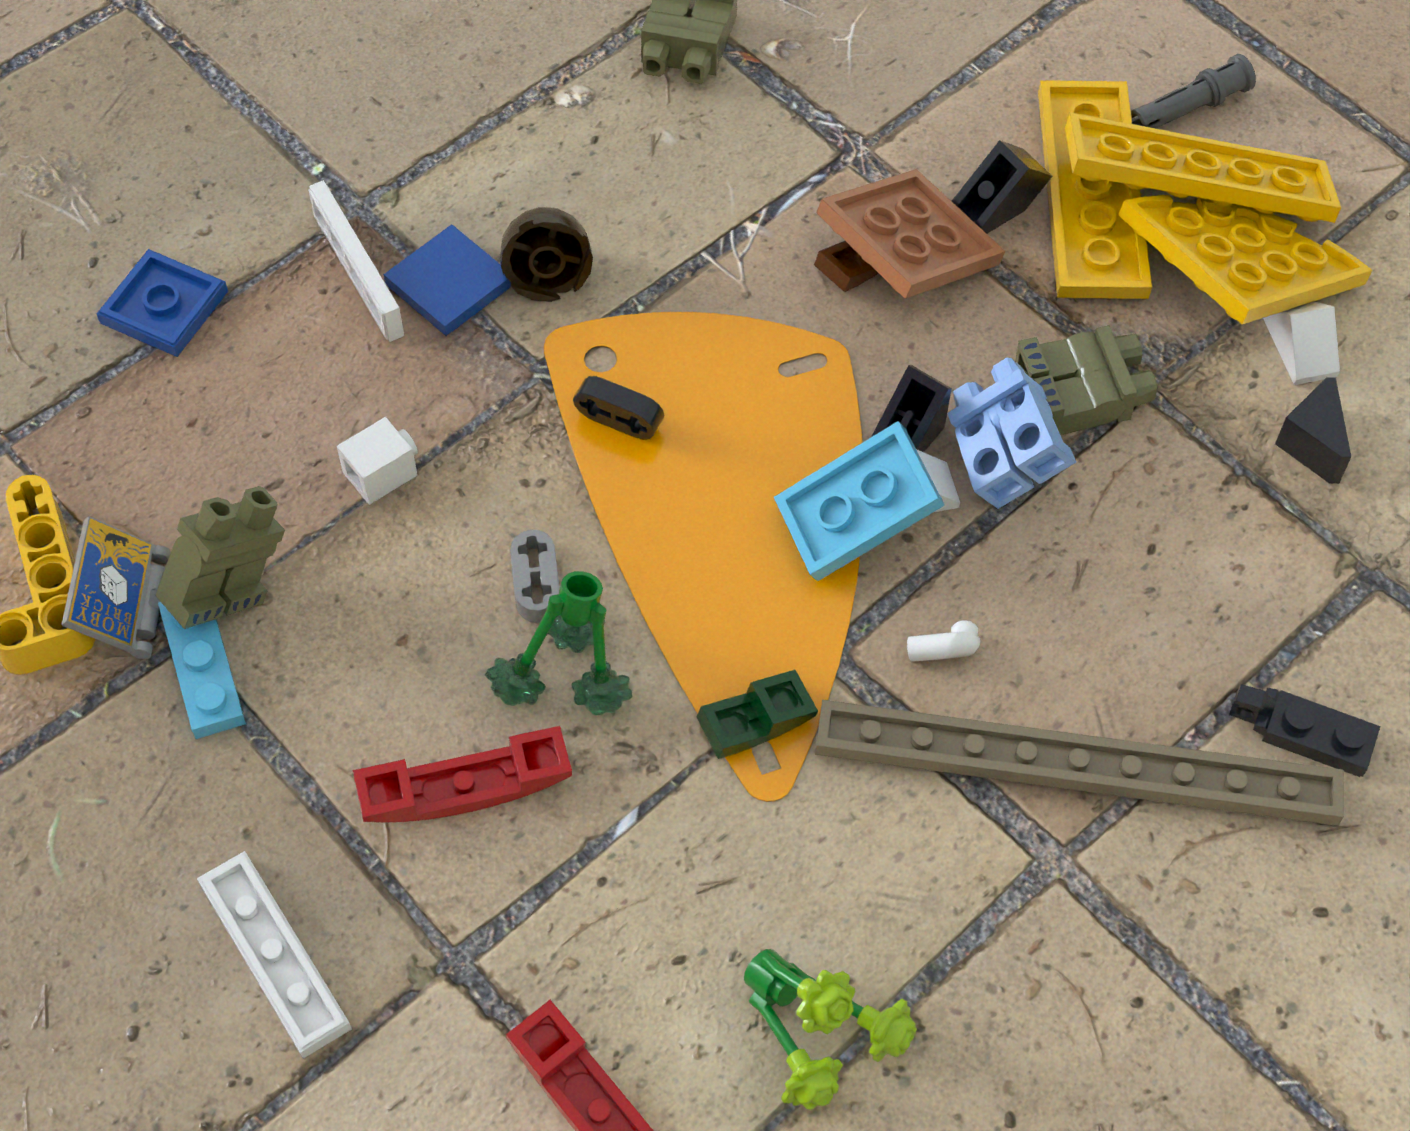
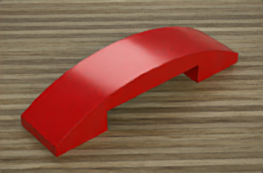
(463, 783)
(571, 1075)

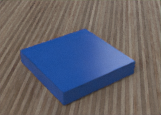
(448, 280)
(162, 302)

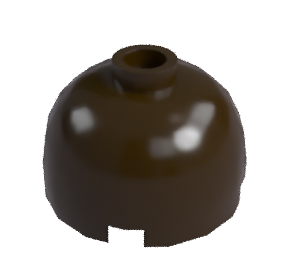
(545, 254)

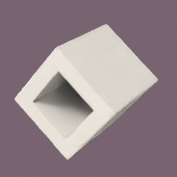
(378, 459)

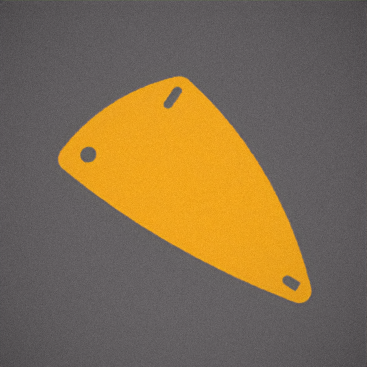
(698, 504)

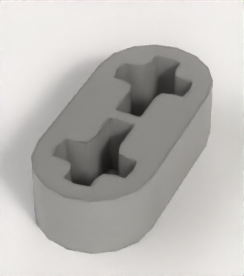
(525, 576)

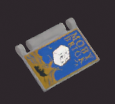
(115, 588)

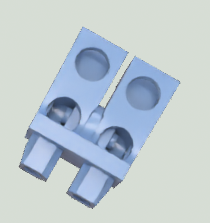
(1007, 434)

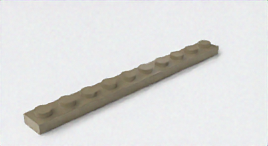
(1081, 762)

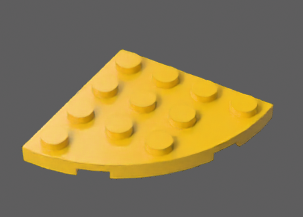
(1243, 256)

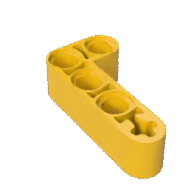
(44, 567)

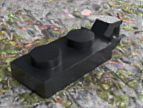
(1307, 728)

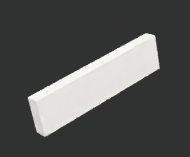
(356, 261)
(274, 954)

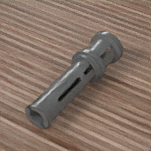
(1208, 89)

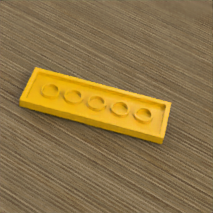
(1201, 168)
(1091, 244)

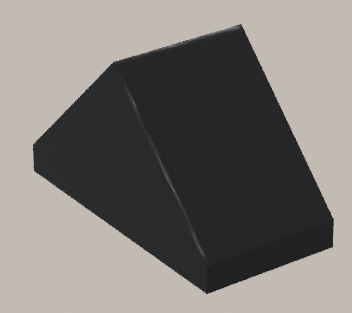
(919, 406)
(1317, 433)

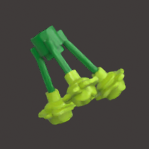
(824, 1008)

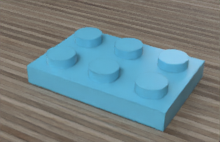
(858, 501)

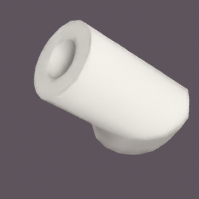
(959, 643)

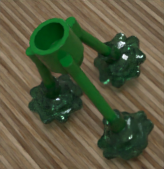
(575, 622)

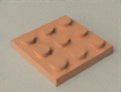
(910, 233)

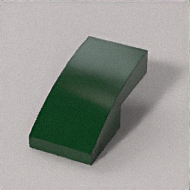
(759, 715)

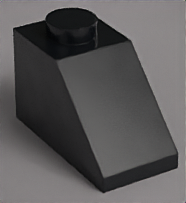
(1001, 186)

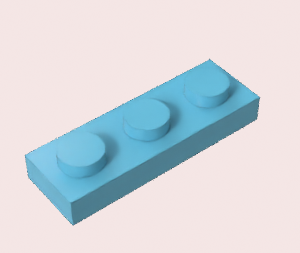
(203, 676)

